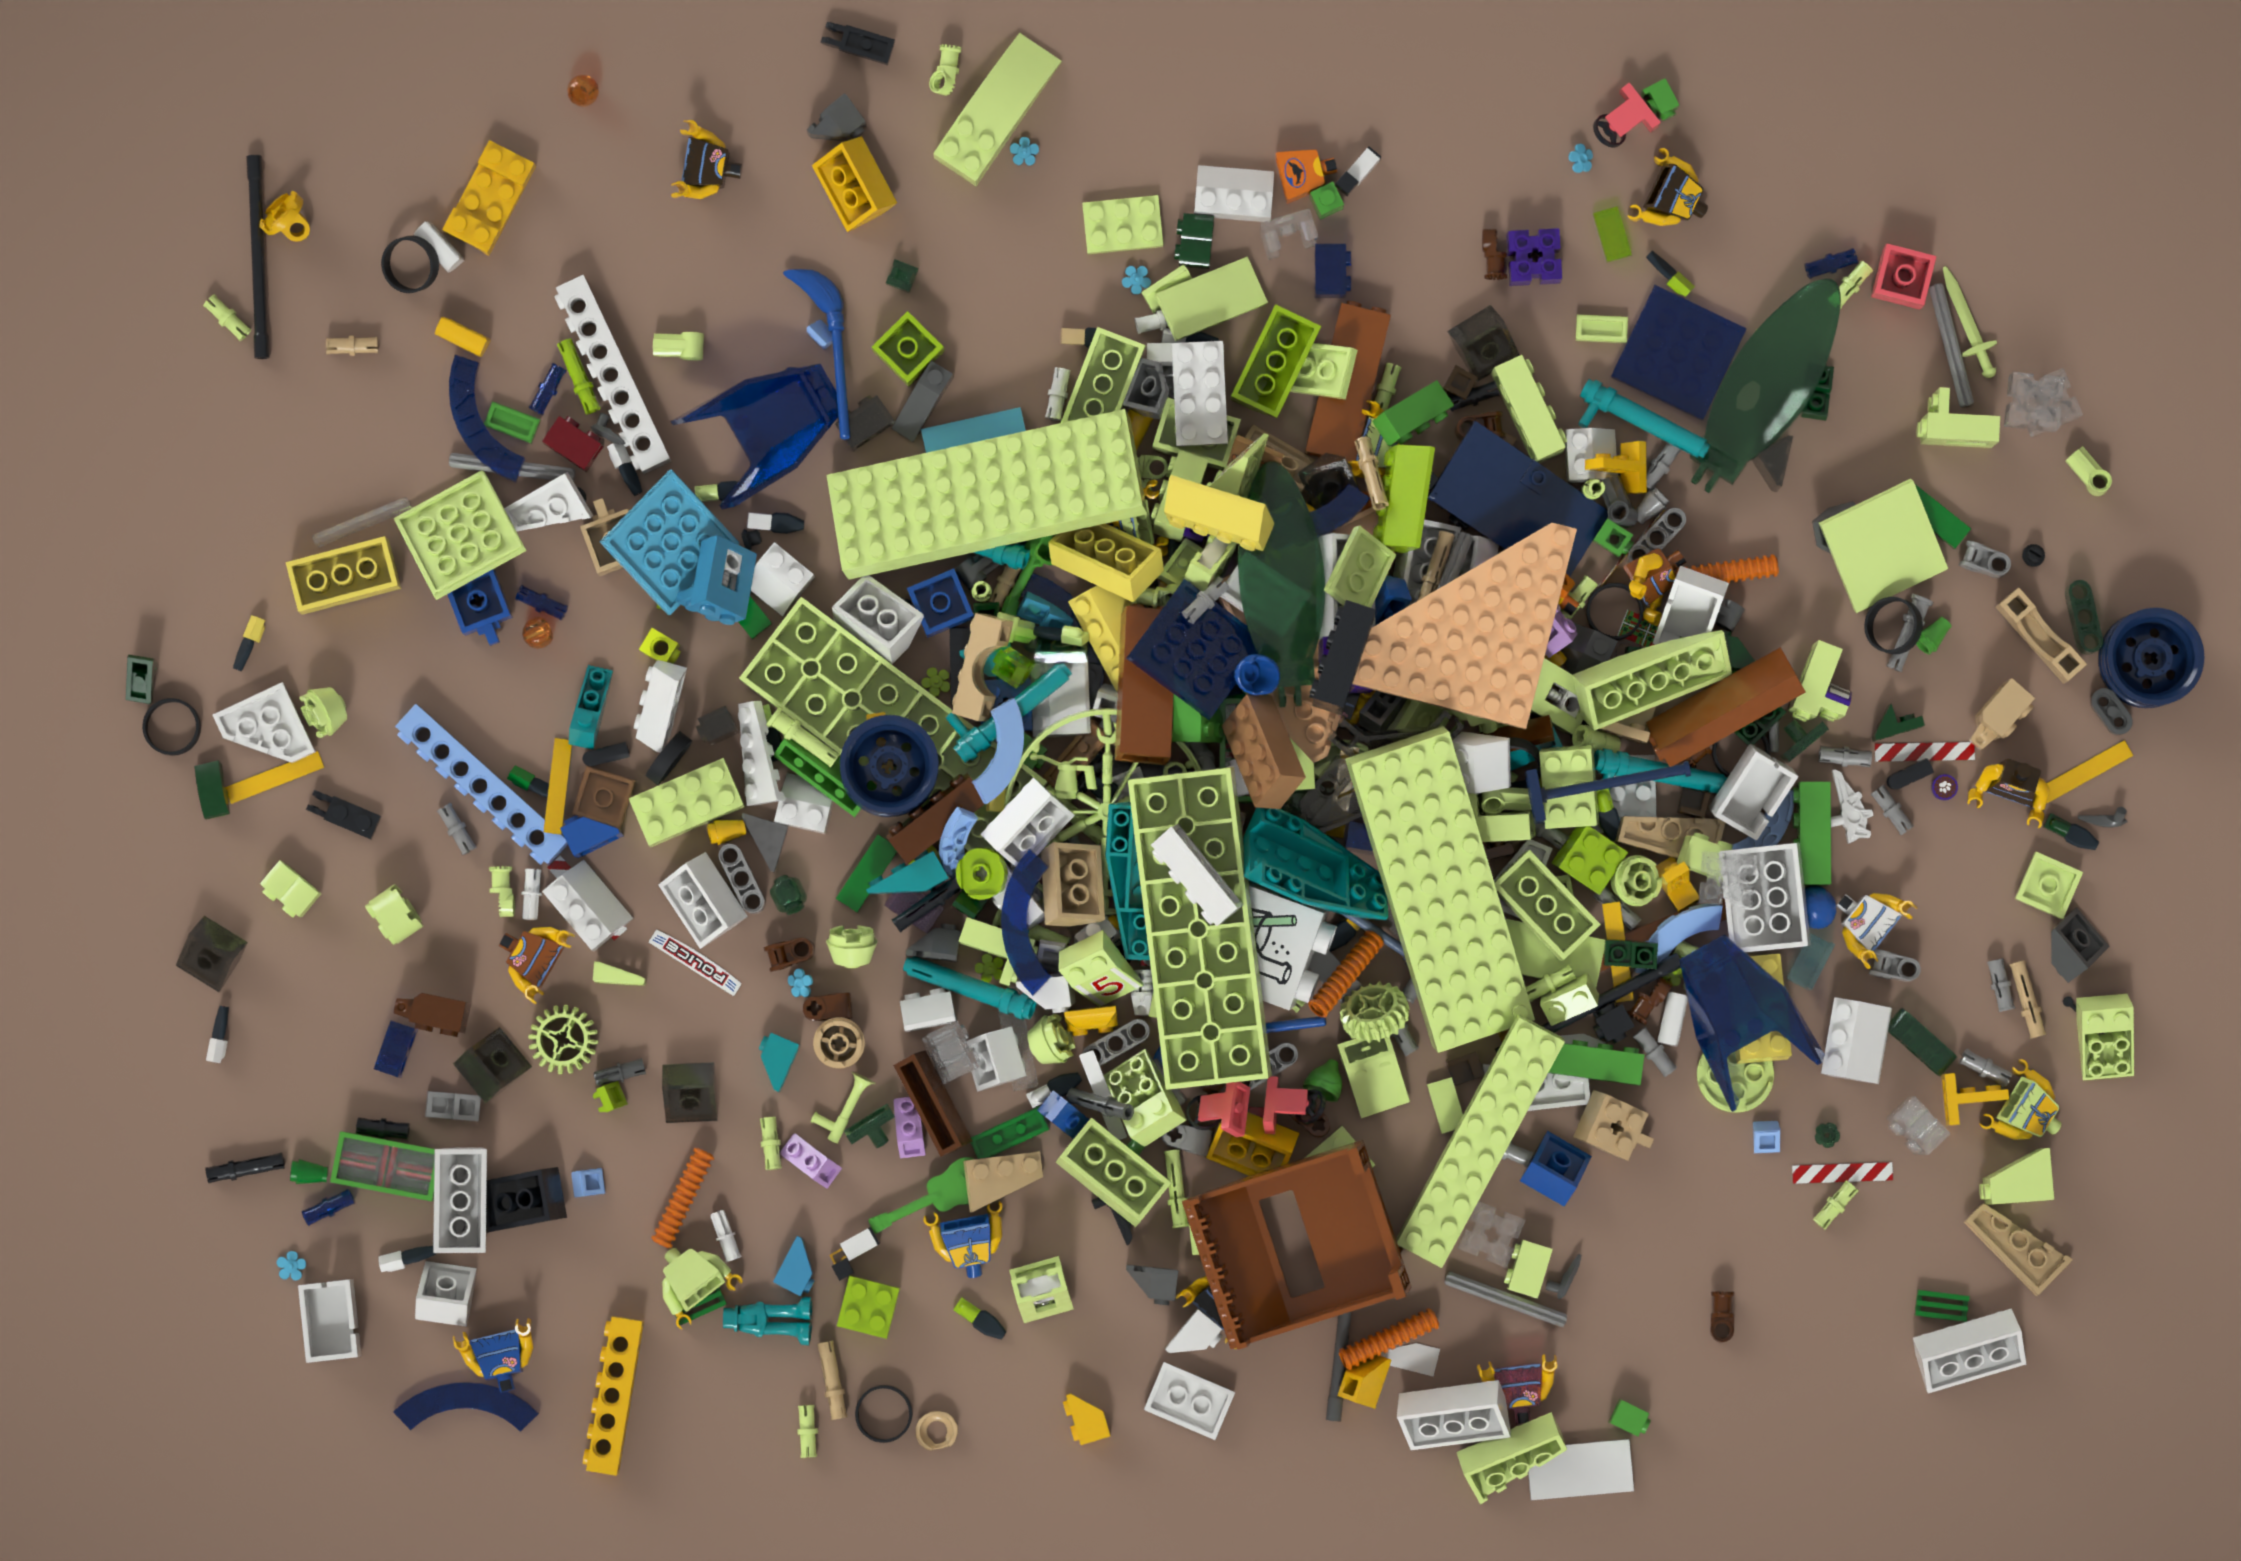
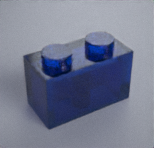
(1331, 270)

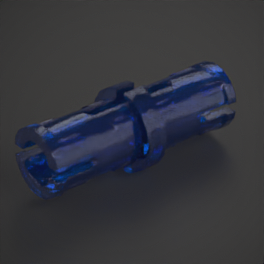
(1831, 263)
(547, 389)
(541, 602)
(328, 1207)

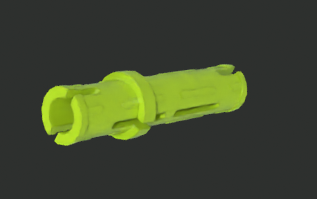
(580, 380)

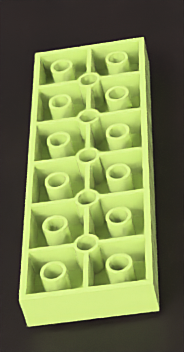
(986, 494)
(836, 680)
(1440, 888)
(1200, 971)

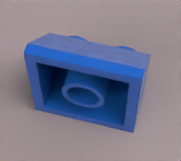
(588, 835)
(1555, 1168)

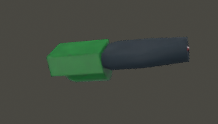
(526, 781)

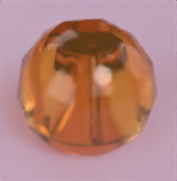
(582, 90)
(537, 633)

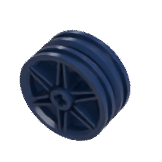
(2172, 630)
(862, 743)

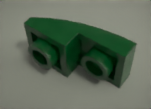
(1819, 402)
(1757, 729)
(211, 790)
(1630, 953)

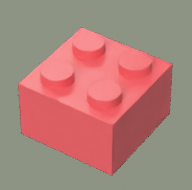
(1903, 276)

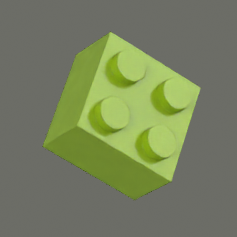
(907, 348)
(1589, 858)
(868, 1307)

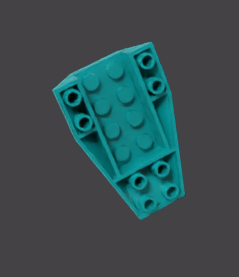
(1310, 866)
(1125, 881)

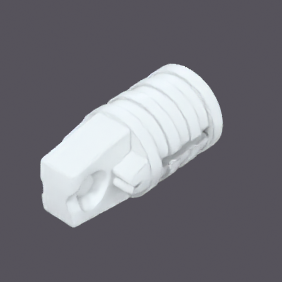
(1143, 996)

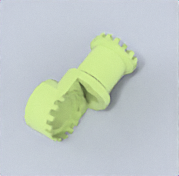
(947, 69)
(1144, 465)
(1156, 597)
(501, 885)

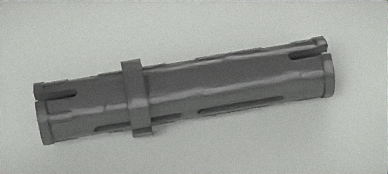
(1107, 1106)

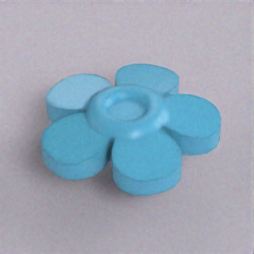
(1024, 151)
(1580, 157)
(1136, 279)
(800, 982)
(291, 1266)

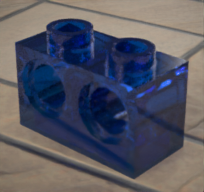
(395, 1049)

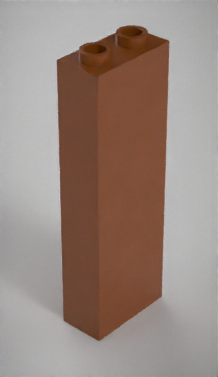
(1341, 421)
(1142, 702)
(1724, 708)

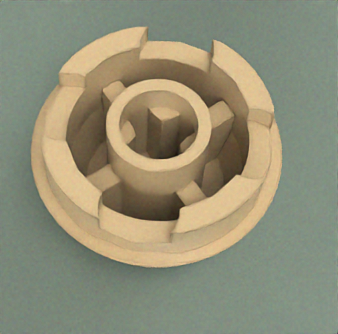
(839, 1042)

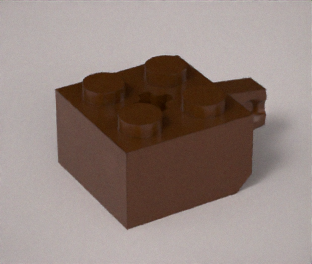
(435, 1011)

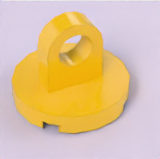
(283, 214)

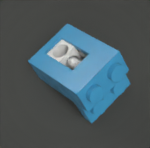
(721, 581)

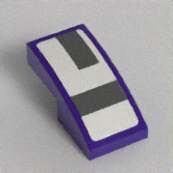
(1839, 694)

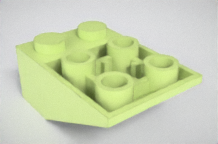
(2108, 1053)
(1373, 1075)
(1143, 1087)

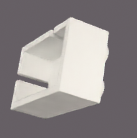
(1691, 606)
(1753, 785)
(329, 1320)

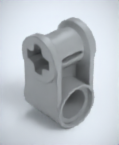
(1983, 560)
(1892, 966)
(1191, 1140)

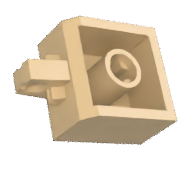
(594, 533)
(2000, 712)
(1612, 1126)

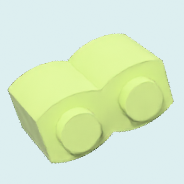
(290, 889)

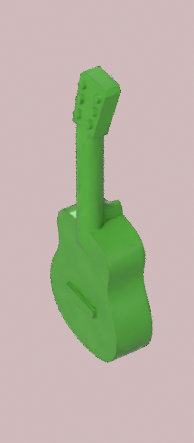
(1038, 557)
(943, 1191)

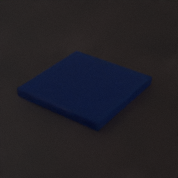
(1678, 352)
(1196, 658)

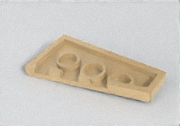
(1666, 834)
(2026, 1256)

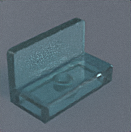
(1810, 962)

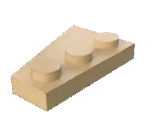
(998, 1176)

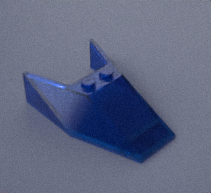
(775, 422)
(1736, 1004)

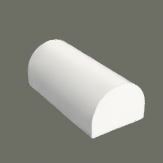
(447, 254)
(1672, 1019)

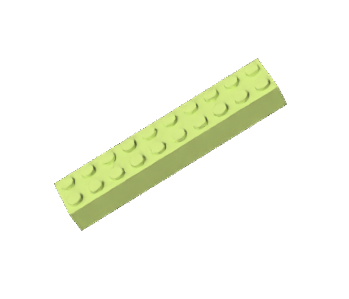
(1480, 1140)

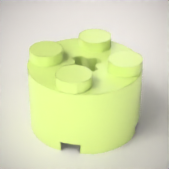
(394, 914)

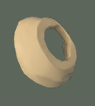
(921, 1430)

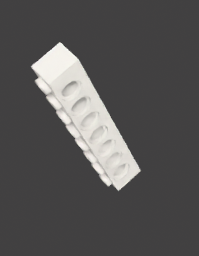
(579, 290)

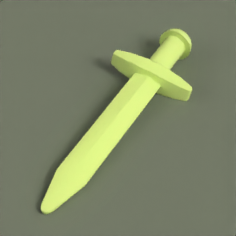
(1978, 347)

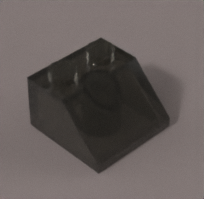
(1483, 342)
(211, 953)
(492, 1065)
(689, 1092)

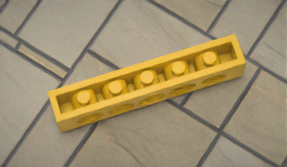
(610, 1462)

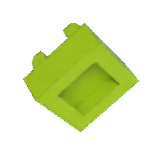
(611, 1097)

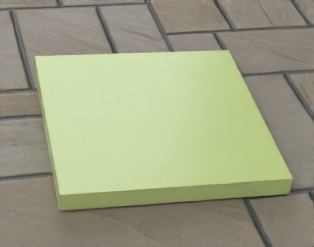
(459, 534)
(1883, 545)

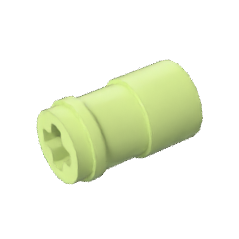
(1599, 739)

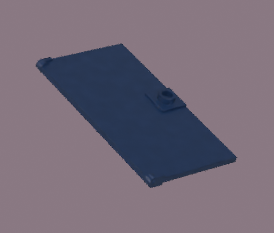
(1512, 495)

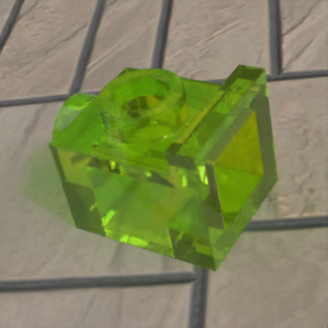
(1012, 675)

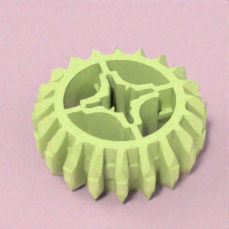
(1374, 1012)
(568, 1028)

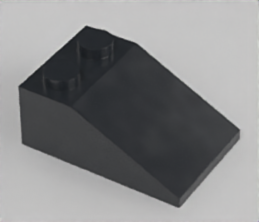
(524, 1199)

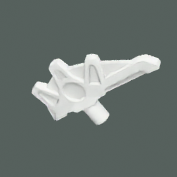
(1852, 815)

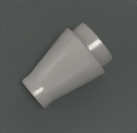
(1651, 505)

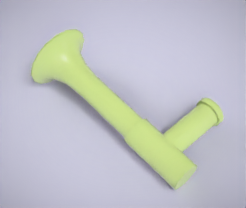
(838, 1127)

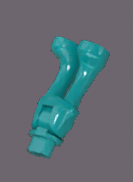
(754, 1319)

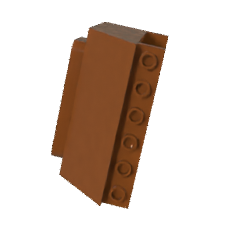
(1345, 1230)

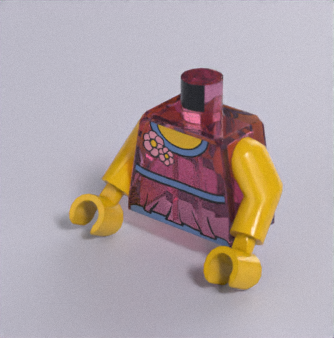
(1523, 1385)

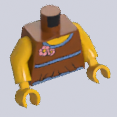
(1651, 578)
(534, 957)

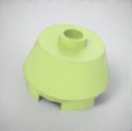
(324, 710)
(1636, 880)
(851, 946)
(1050, 1041)

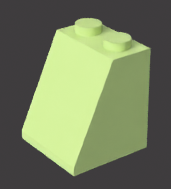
(2021, 1180)

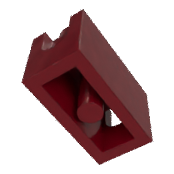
(573, 443)

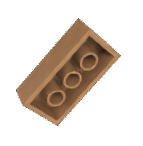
(1263, 751)

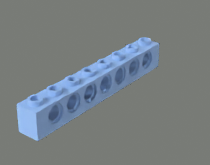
(418, 719)

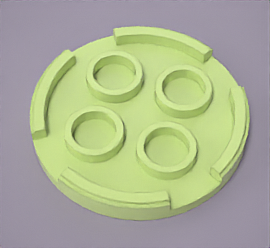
(1749, 1082)

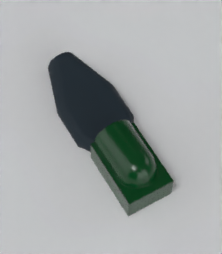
(2071, 833)

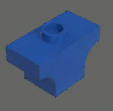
(1063, 1114)

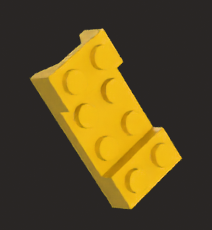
(489, 197)

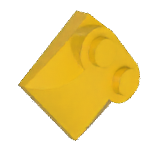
(1082, 1020)

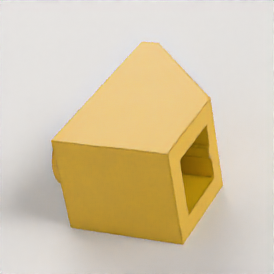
(1365, 1381)
(1088, 1420)

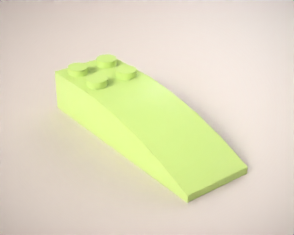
(996, 109)
(1650, 677)

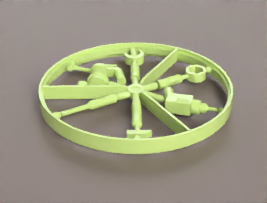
(1067, 786)

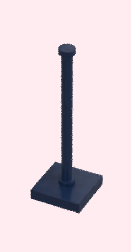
(1540, 795)

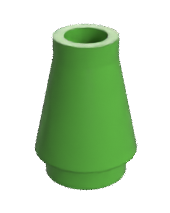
(1933, 635)

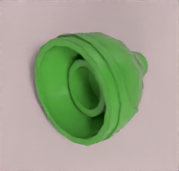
(1326, 1080)

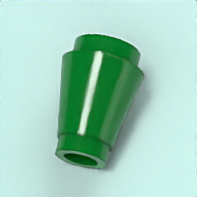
(307, 1172)

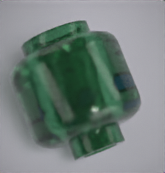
(788, 895)

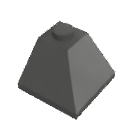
(2075, 945)

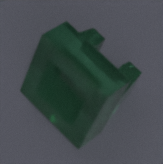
(902, 276)

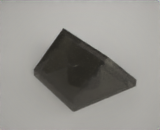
(1773, 463)
(1327, 479)

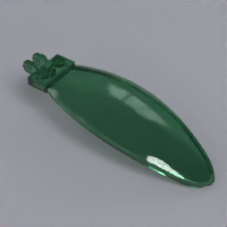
(1770, 381)
(1284, 582)

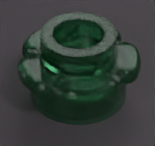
(1830, 1128)

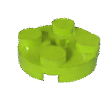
(996, 873)

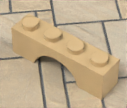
(2046, 644)
(972, 696)

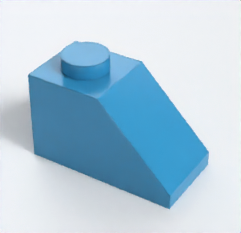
(796, 1269)

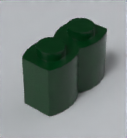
(1196, 240)

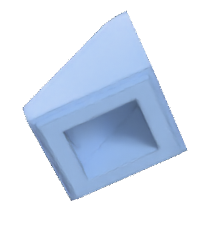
(820, 334)
(1766, 1136)
(588, 1182)

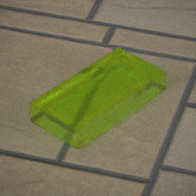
(1612, 234)

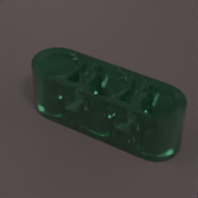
(2088, 605)
(1921, 1042)

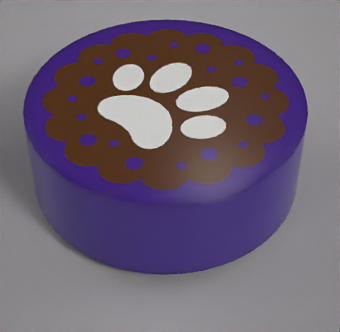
(1944, 787)

